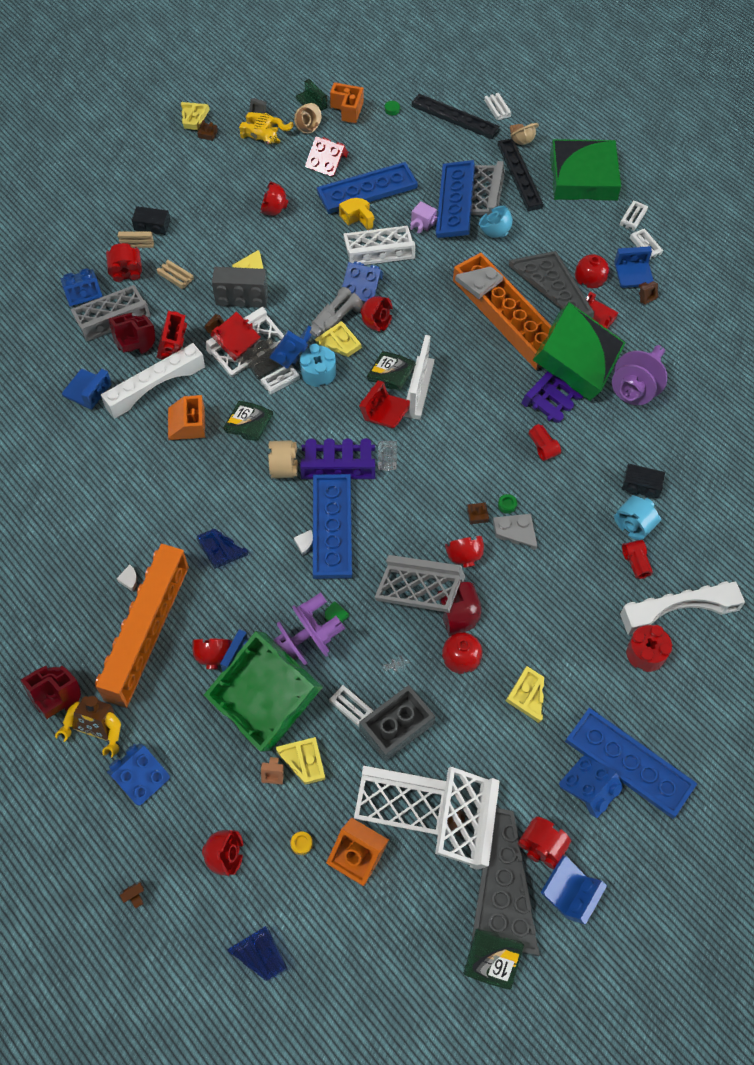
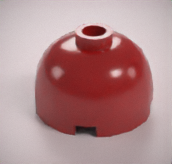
(274, 200)
(592, 271)
(376, 313)
(465, 551)
(210, 652)
(462, 652)
(222, 852)

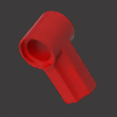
(545, 445)
(636, 554)

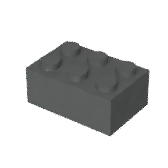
(240, 287)
(396, 723)

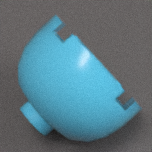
(497, 223)

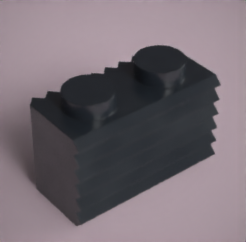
(151, 220)
(643, 481)

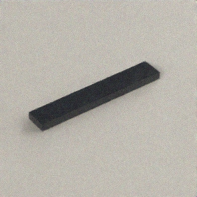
(455, 116)
(520, 175)

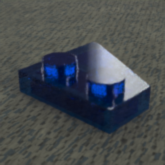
(219, 548)
(260, 954)

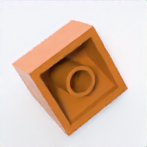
(357, 851)

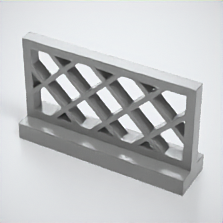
(493, 190)
(99, 325)
(423, 570)

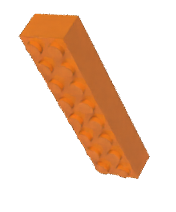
(508, 311)
(142, 626)

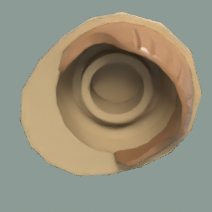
(307, 118)
(523, 134)

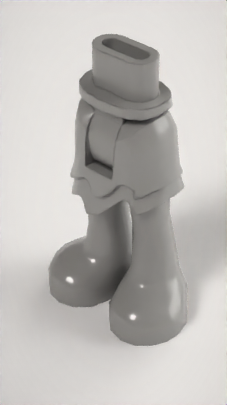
(328, 318)

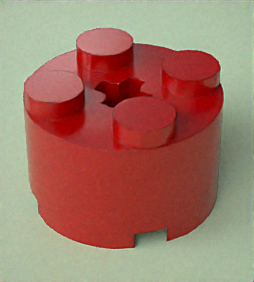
(124, 262)
(649, 648)
(544, 842)

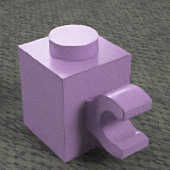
(423, 217)

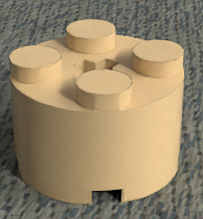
(282, 459)

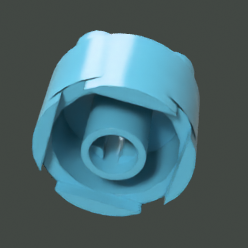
(318, 365)
(637, 517)

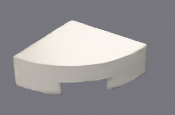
(304, 542)
(128, 578)

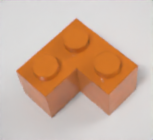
(348, 99)

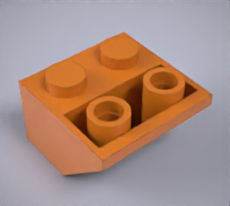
(186, 418)

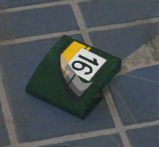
(391, 370)
(248, 420)
(493, 959)

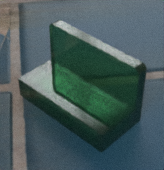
(312, 95)

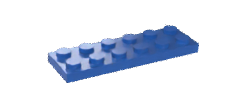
(368, 186)
(455, 199)
(332, 526)
(633, 762)

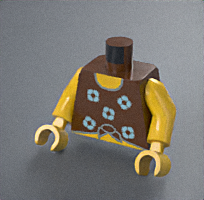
(94, 719)

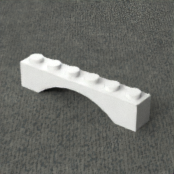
(126, 394)
(719, 599)

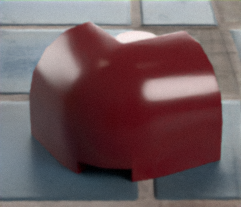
(132, 332)
(464, 611)
(51, 689)

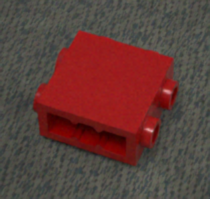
(172, 334)

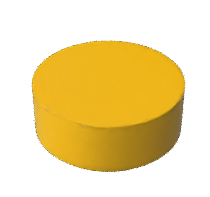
(301, 843)

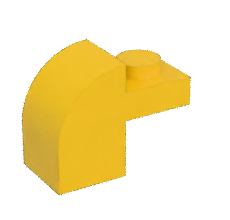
(356, 210)

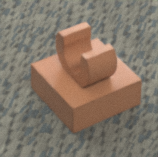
(272, 772)

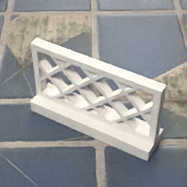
(385, 251)
(256, 318)
(420, 381)
(401, 780)
(483, 824)

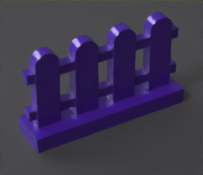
(543, 385)
(358, 468)

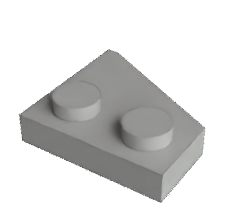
(479, 281)
(516, 529)

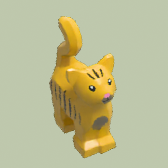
(262, 127)

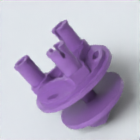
(639, 376)
(320, 634)

